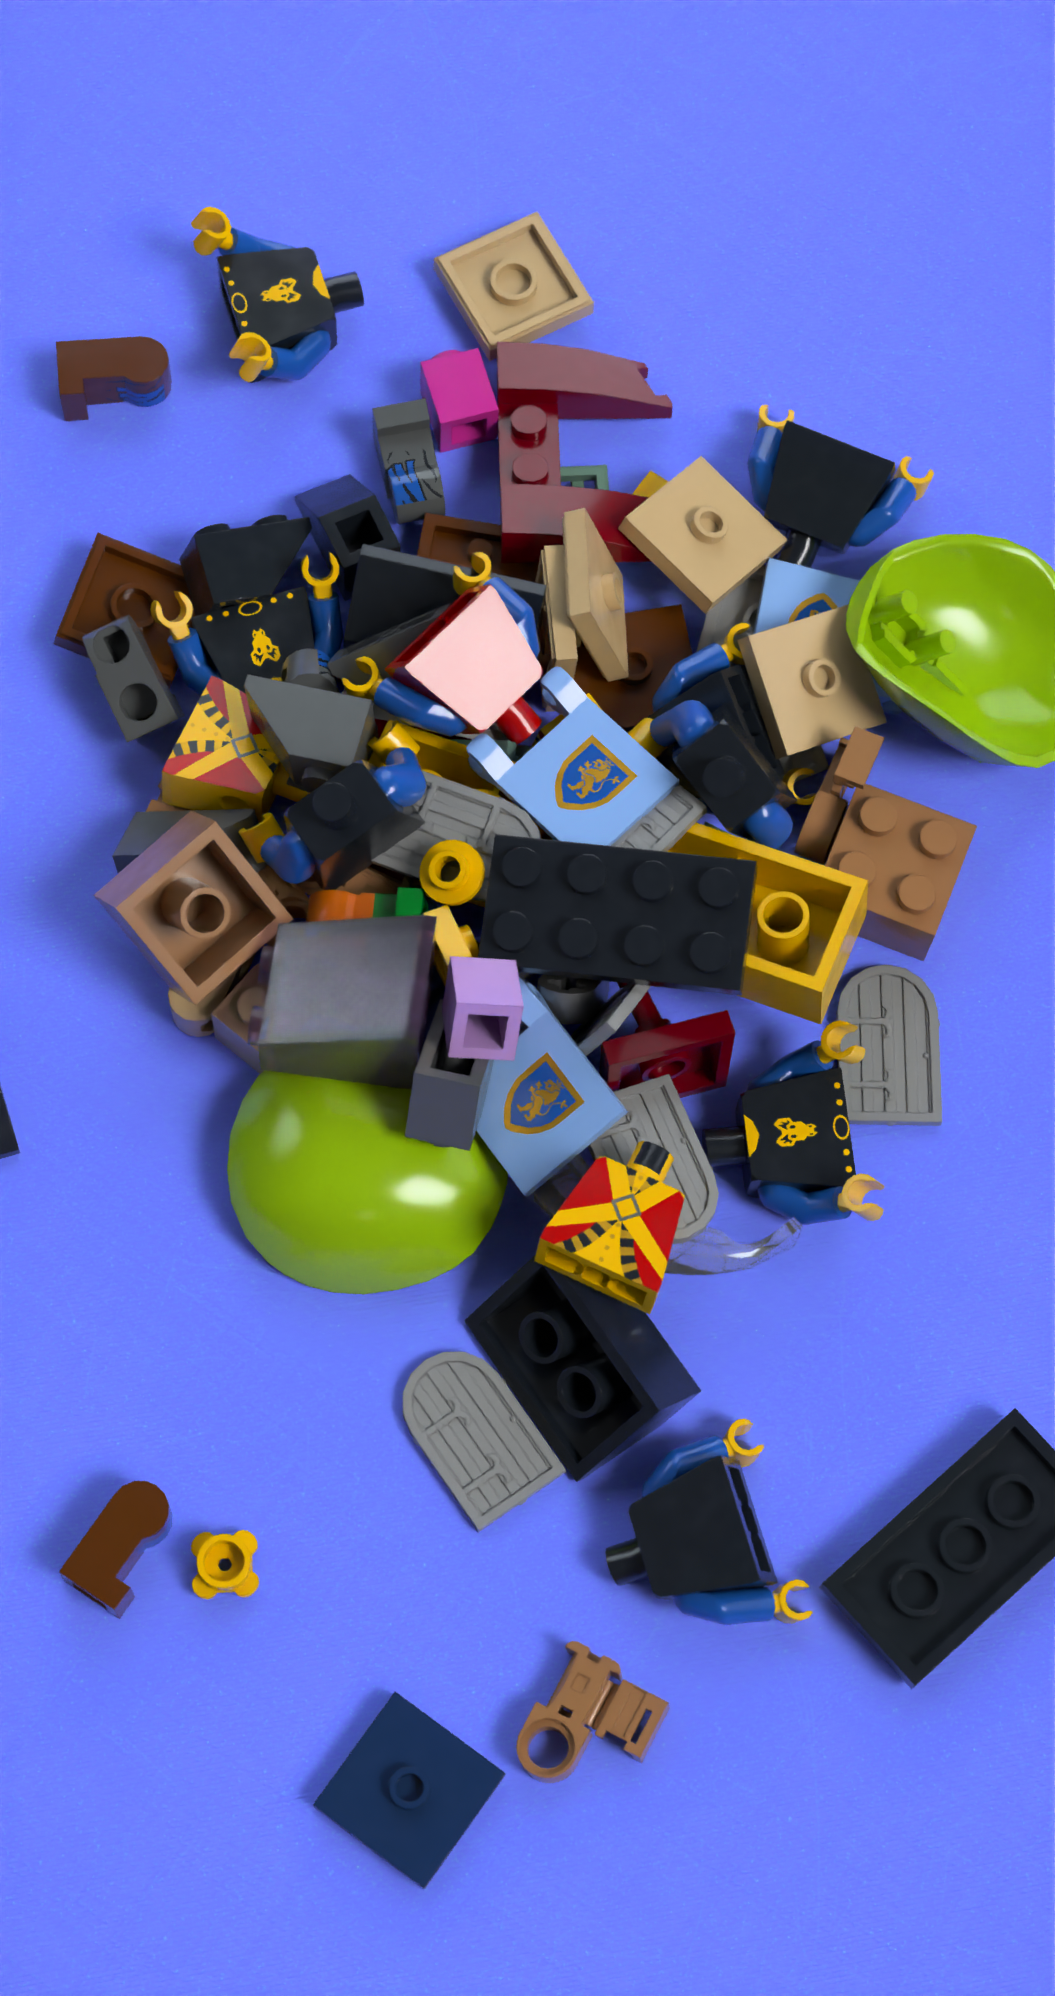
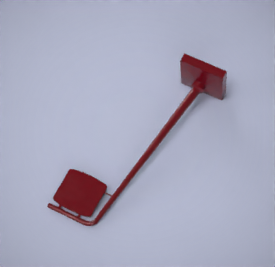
(690, 1051)

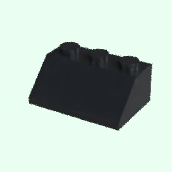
(402, 586)
(581, 1364)

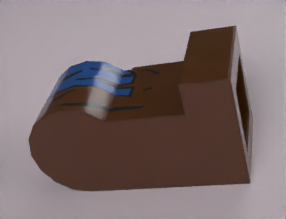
(111, 373)
(129, 1524)

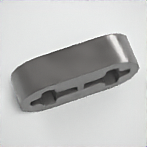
(573, 998)

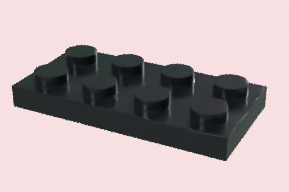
(619, 914)
(953, 1551)

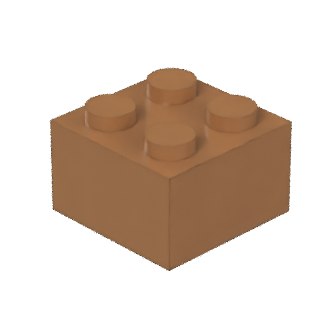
(909, 864)
(193, 906)

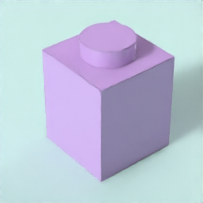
(482, 1008)

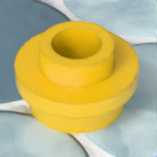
(467, 882)

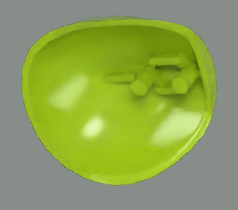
(964, 643)
(342, 1192)

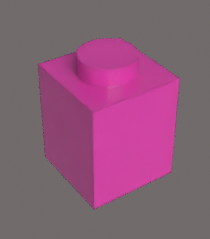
(459, 399)

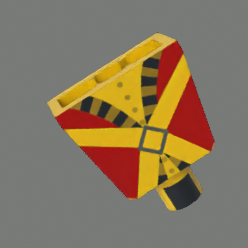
(225, 758)
(617, 1227)

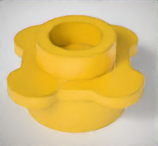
(211, 1550)

